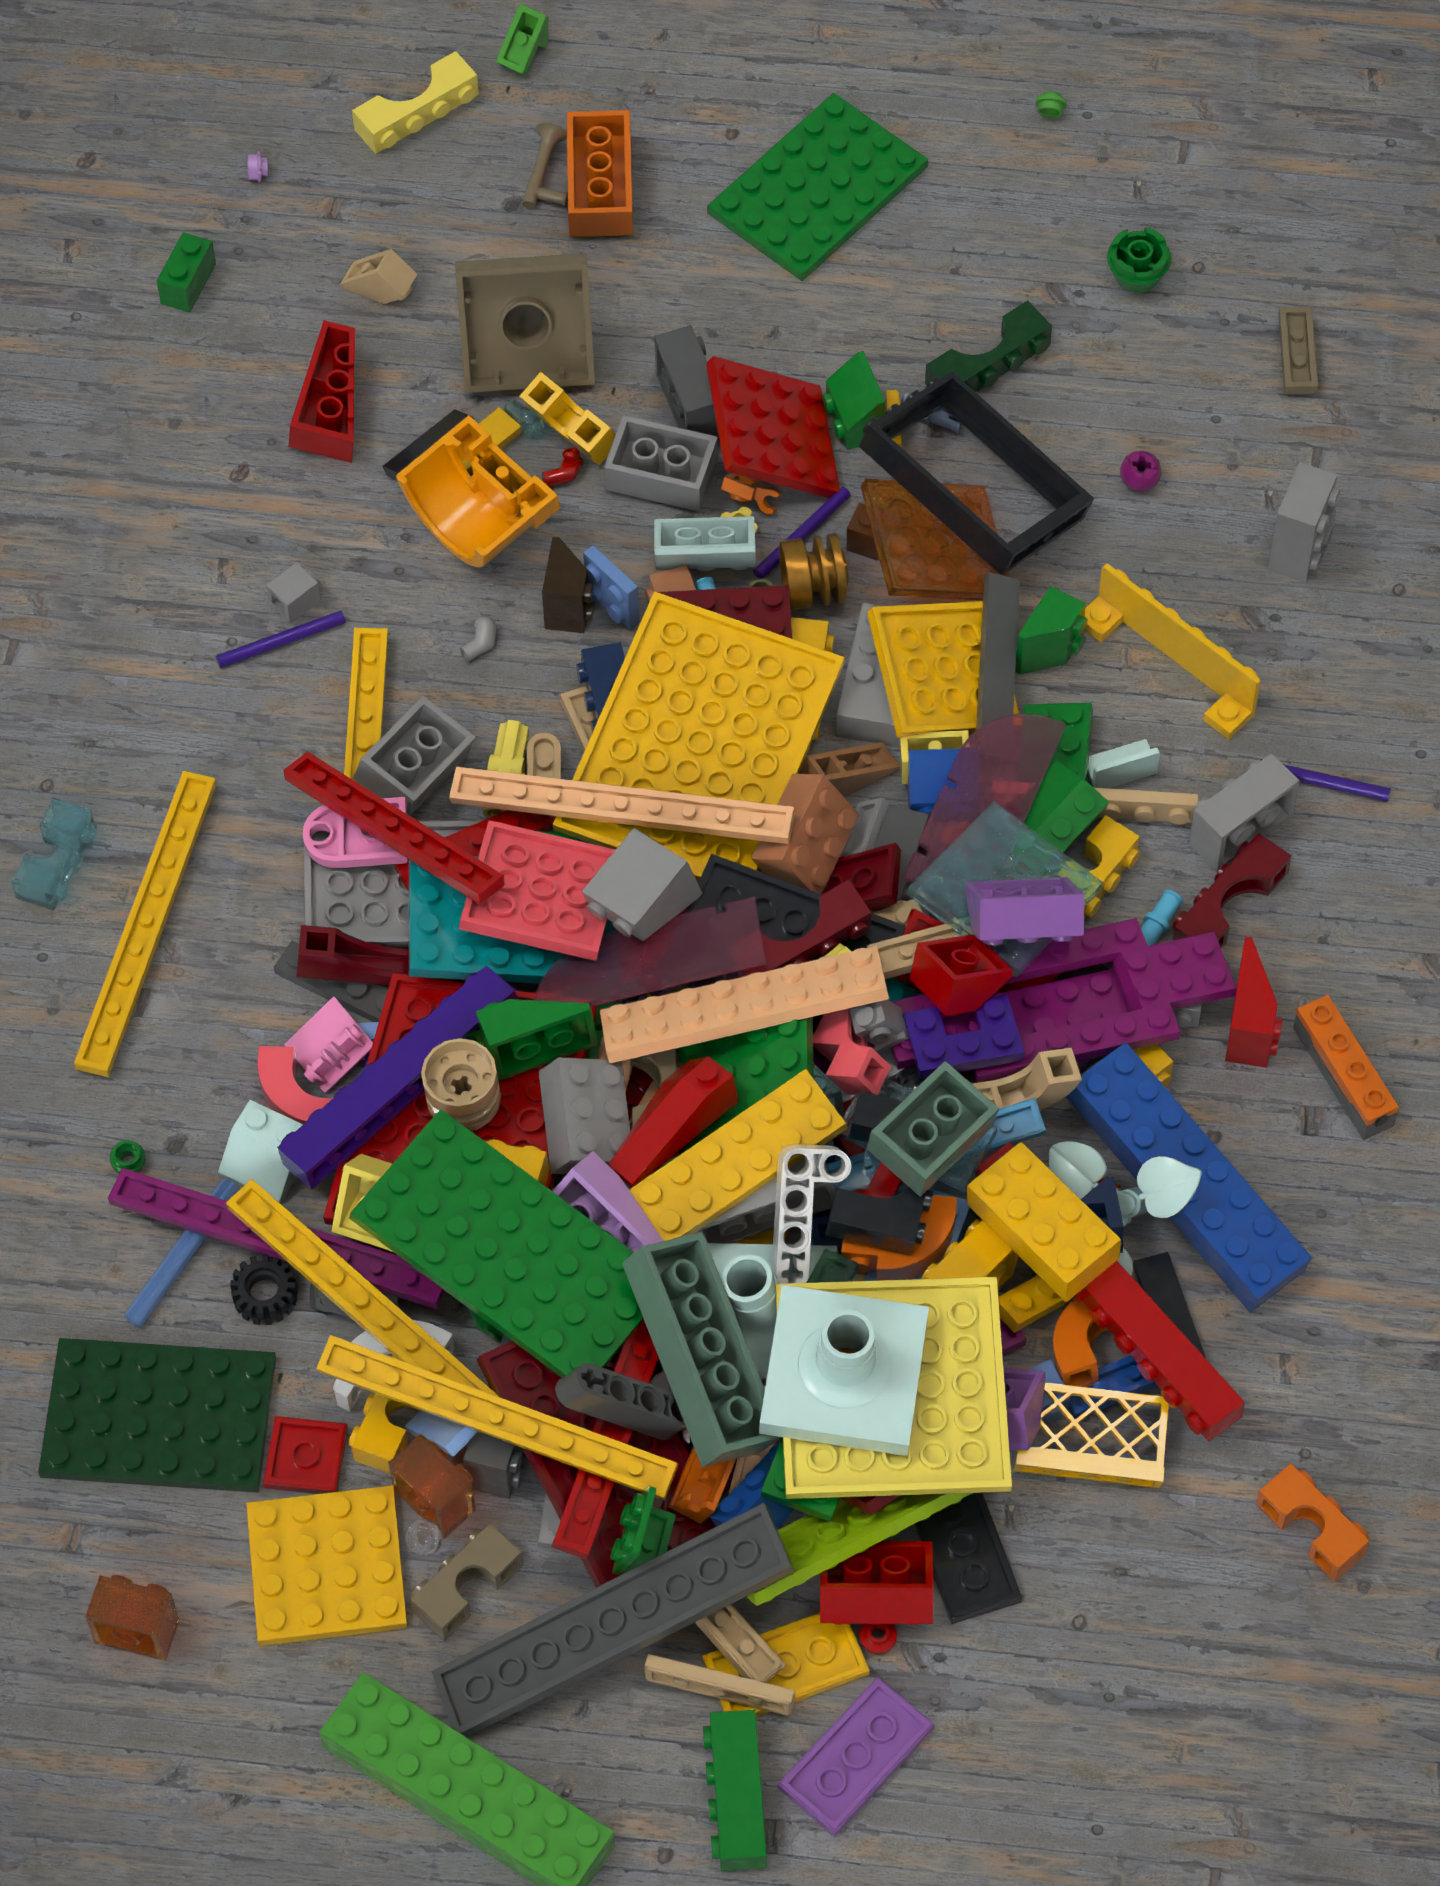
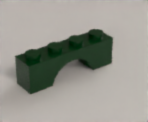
(1022, 334)

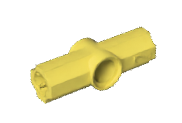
(508, 753)

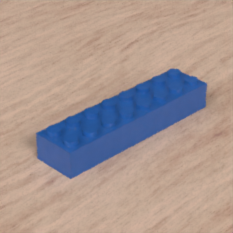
(1225, 1215)

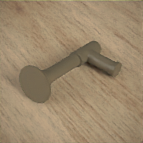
(550, 135)

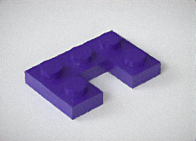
(992, 1044)

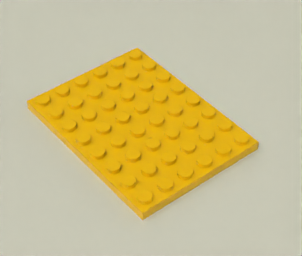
(704, 714)

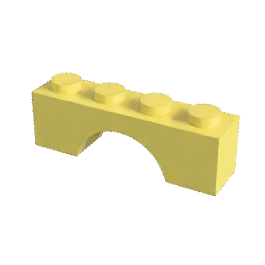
(386, 121)

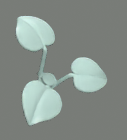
(1162, 1183)

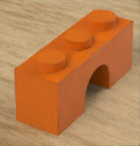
(1294, 1497)

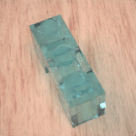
(46, 879)

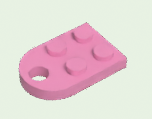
(348, 843)

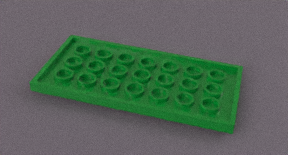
(504, 1247)

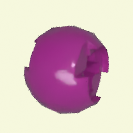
(1140, 480)

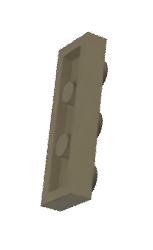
(1298, 350)

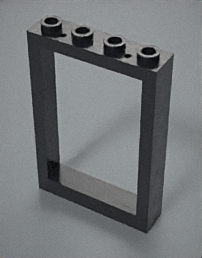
(1005, 441)

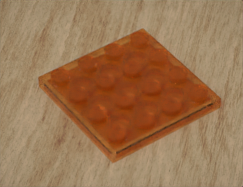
(918, 549)

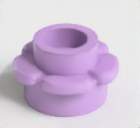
(256, 166)

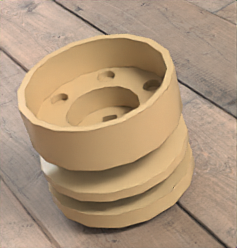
(462, 1082)

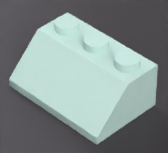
(705, 543)

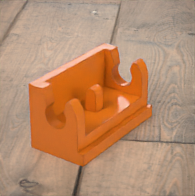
(700, 1488)

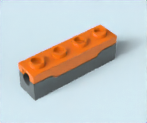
(1345, 1067)

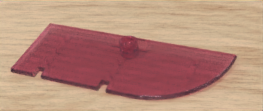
(996, 764)
(678, 953)

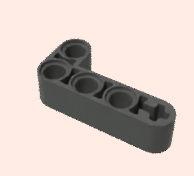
(622, 1400)

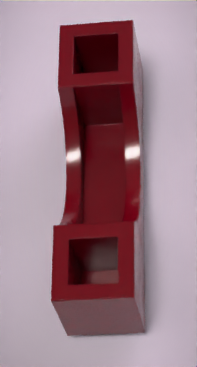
(1256, 869)
(841, 917)

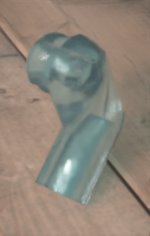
(522, 414)

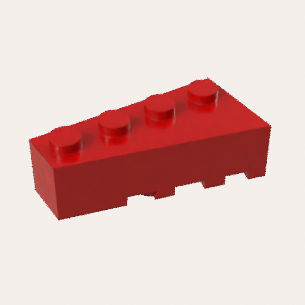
(326, 402)

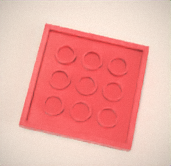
(541, 891)

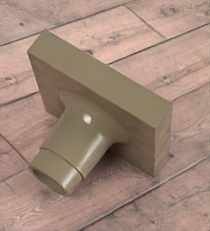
(513, 343)

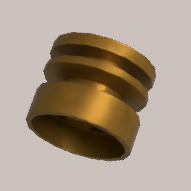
(813, 571)

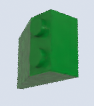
(534, 1032)

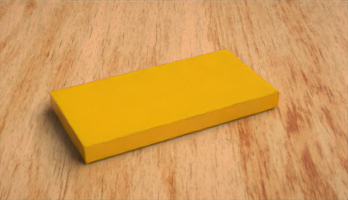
(814, 1658)

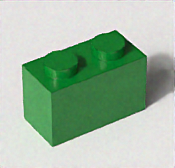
(186, 272)

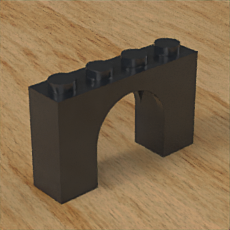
(873, 1221)

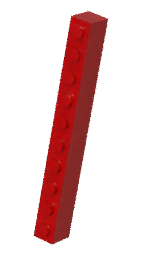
(1157, 1346)

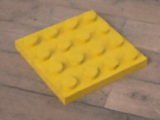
(930, 664)
(326, 1565)

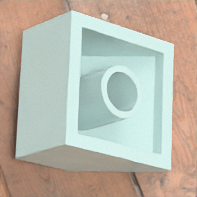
(254, 1150)

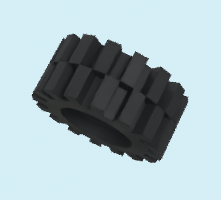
(268, 1308)

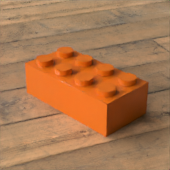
(599, 173)

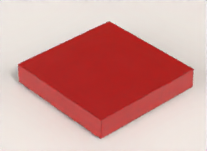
(305, 1455)

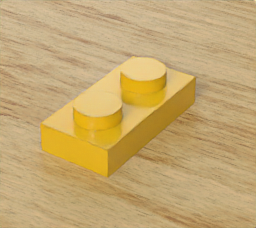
(1028, 1303)

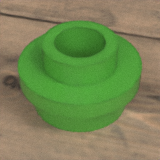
(1051, 104)

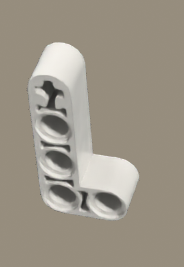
(802, 1215)

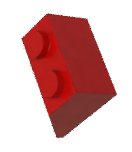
(958, 973)

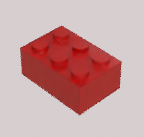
(880, 1586)

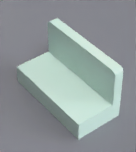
(1123, 765)

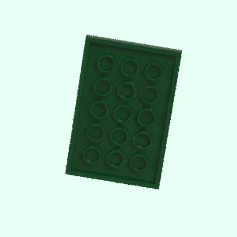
(158, 1415)

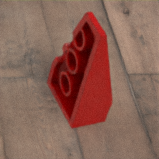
(675, 1116)

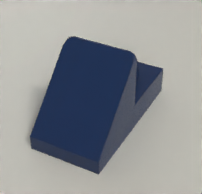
(1105, 1204)

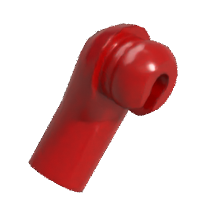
(567, 471)

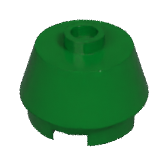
(1139, 259)

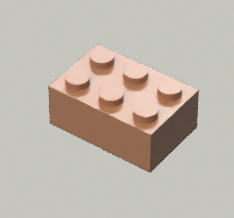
(817, 837)

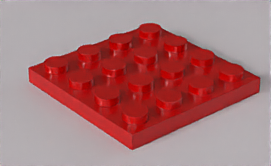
(772, 427)

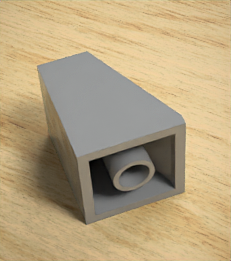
(641, 887)

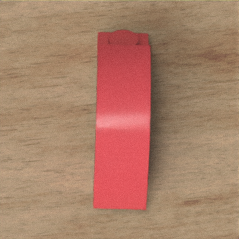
(278, 1083)

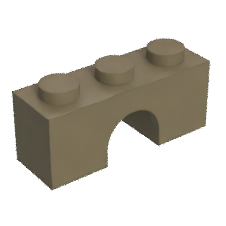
(485, 1557)

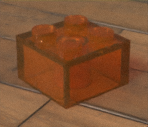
(433, 1484)
(132, 1617)

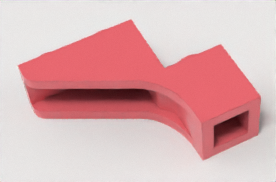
(853, 1063)

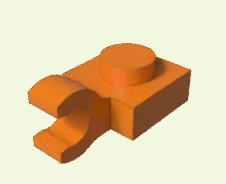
(745, 488)

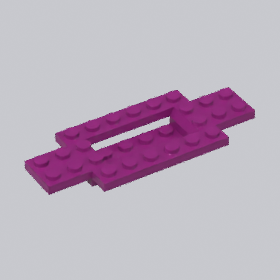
(1104, 1007)

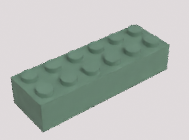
(700, 1347)

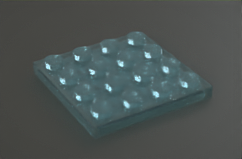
(989, 850)

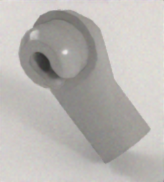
(484, 639)

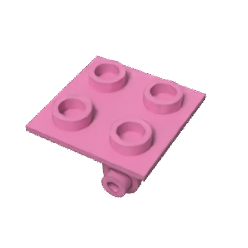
(329, 1045)

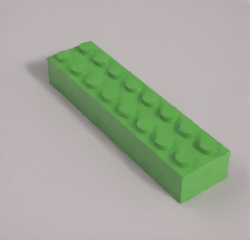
(465, 1787)

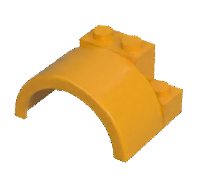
(477, 512)

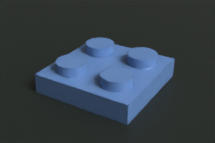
(612, 588)

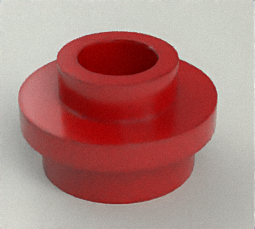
(874, 1645)

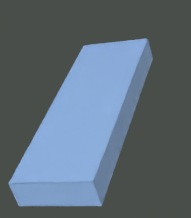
(444, 1433)

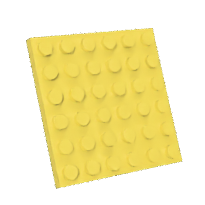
(959, 1407)

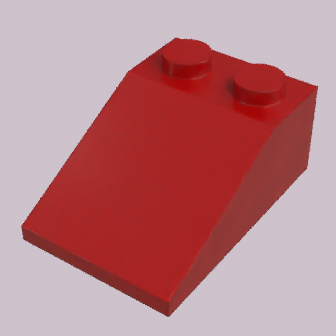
(1254, 1023)

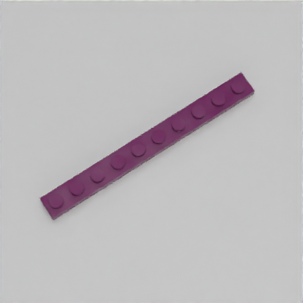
(212, 1218)

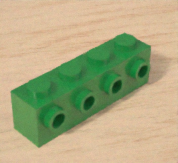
(737, 1790)

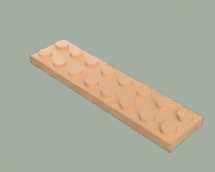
(743, 1004)

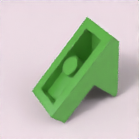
(524, 36)

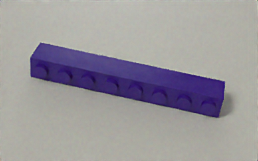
(387, 1084)

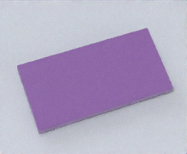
(856, 1756)

